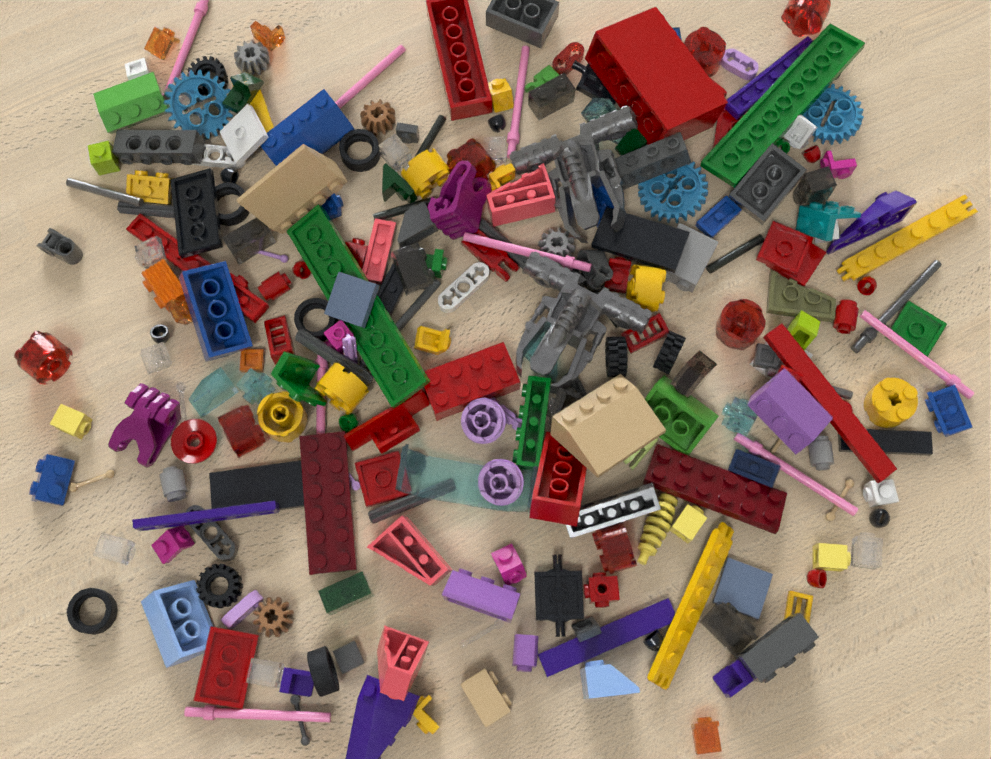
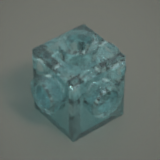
(255, 386)
(738, 416)

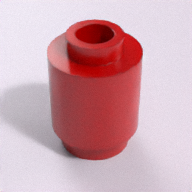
(274, 286)
(846, 316)

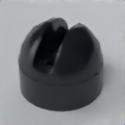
(497, 123)
(229, 175)
(156, 331)
(875, 517)
(654, 641)

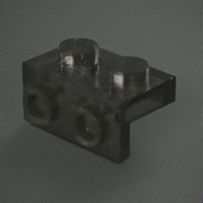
(563, 398)
(728, 627)

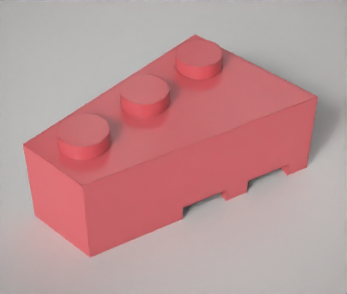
(522, 199)
(410, 550)
(399, 661)

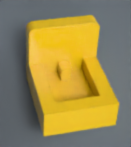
(501, 95)
(501, 176)
(432, 340)
(425, 722)

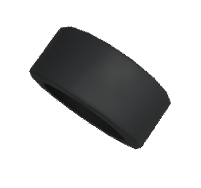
(356, 136)
(241, 213)
(304, 308)
(74, 608)
(323, 671)

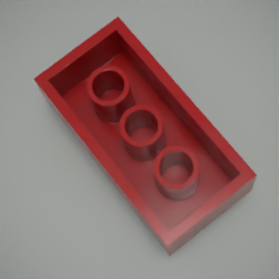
(471, 377)
(557, 485)

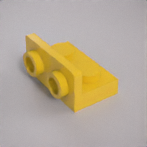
(149, 188)

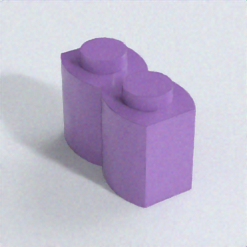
(525, 652)

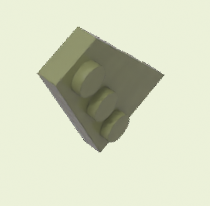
(789, 298)

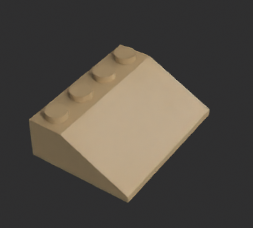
(293, 189)
(607, 425)

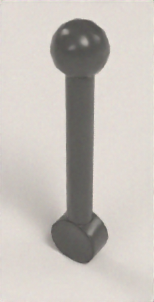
(305, 740)

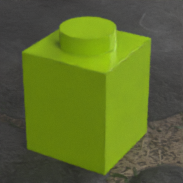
(102, 158)
(804, 329)

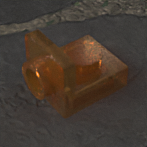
(268, 38)
(161, 42)
(180, 311)
(706, 735)

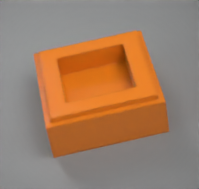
(252, 359)

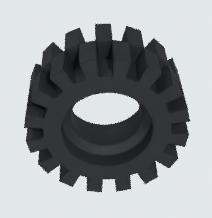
(212, 66)
(669, 352)
(616, 356)
(209, 576)

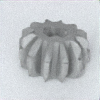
(252, 57)
(554, 239)

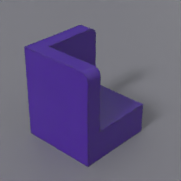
(732, 678)
(296, 682)

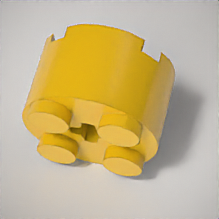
(426, 173)
(646, 287)
(342, 388)
(887, 392)
(282, 429)

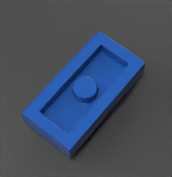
(718, 217)

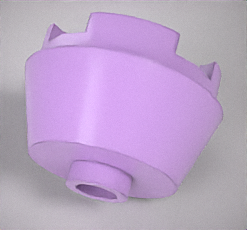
(483, 420)
(500, 482)

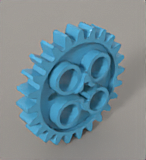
(189, 87)
(843, 119)
(688, 199)

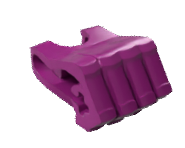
(460, 202)
(149, 423)

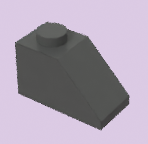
(416, 225)

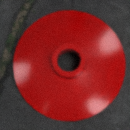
(186, 434)

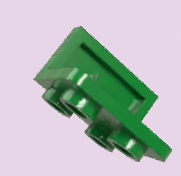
(295, 375)

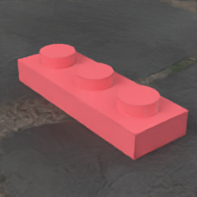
(379, 250)

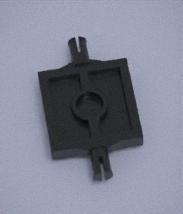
(590, 83)
(558, 595)

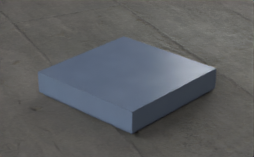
(351, 299)
(743, 587)

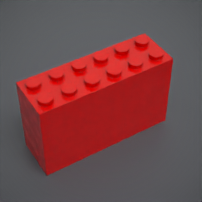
(655, 76)

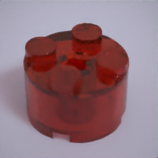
(805, 16)
(707, 49)
(476, 155)
(735, 335)
(43, 357)
(240, 430)
(615, 547)

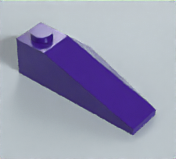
(883, 213)
(377, 720)

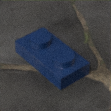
(754, 468)

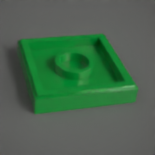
(918, 327)

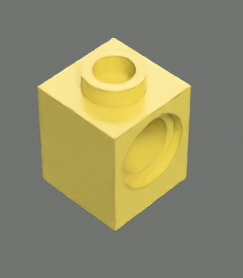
(71, 421)
(688, 523)
(831, 557)

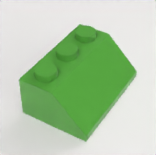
(130, 103)
(682, 417)

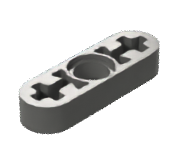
(217, 550)

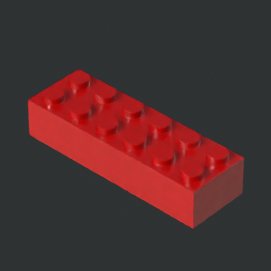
(459, 58)

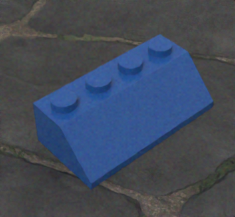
(315, 124)
(215, 311)

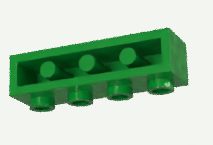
(533, 422)

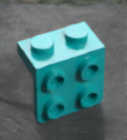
(820, 219)

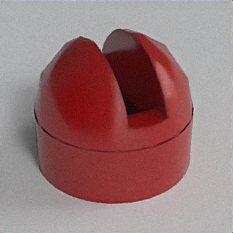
(812, 154)
(296, 270)
(862, 283)
(817, 578)

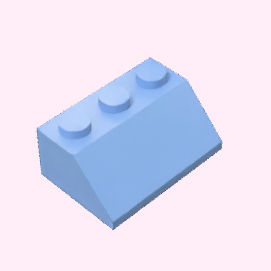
(178, 622)
(604, 681)

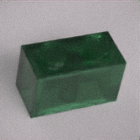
(346, 593)

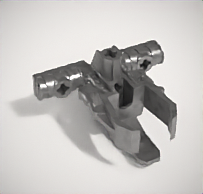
(579, 166)
(571, 319)

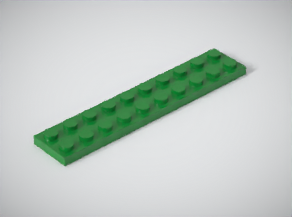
(781, 104)
(380, 341)

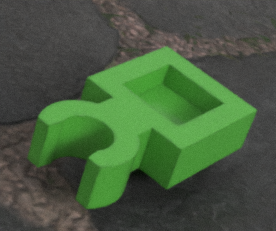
(542, 77)

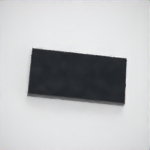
(196, 213)
(642, 241)
(258, 484)

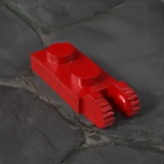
(491, 257)

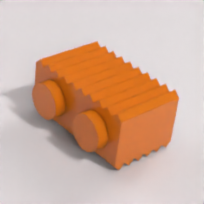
(164, 284)

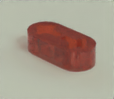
(565, 56)

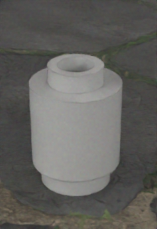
(821, 453)
(173, 484)

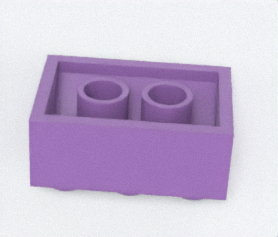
(789, 411)
(481, 595)

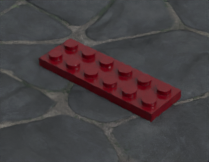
(716, 488)
(327, 503)

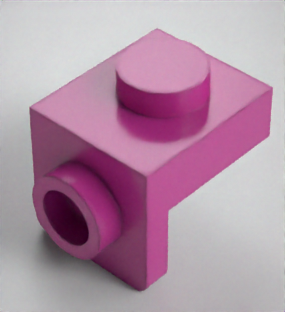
(839, 169)
(336, 334)
(172, 543)
(509, 565)

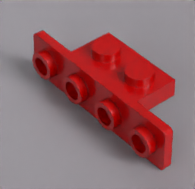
(389, 426)

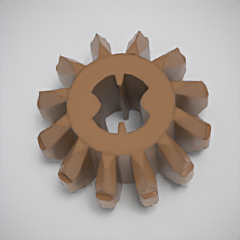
(378, 117)
(266, 623)

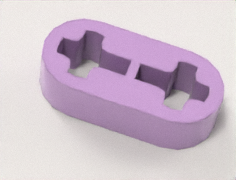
(739, 64)
(242, 610)

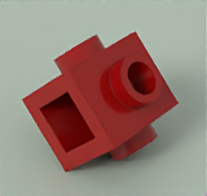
(610, 588)

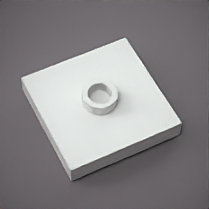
(244, 134)

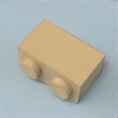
(485, 697)

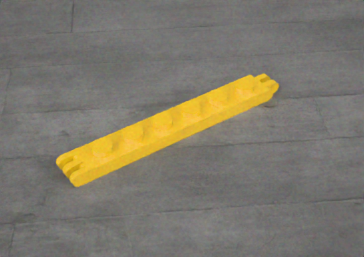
(906, 239)
(691, 606)

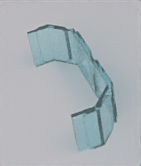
(429, 476)

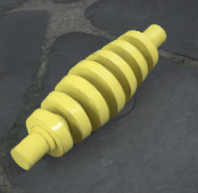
(656, 527)

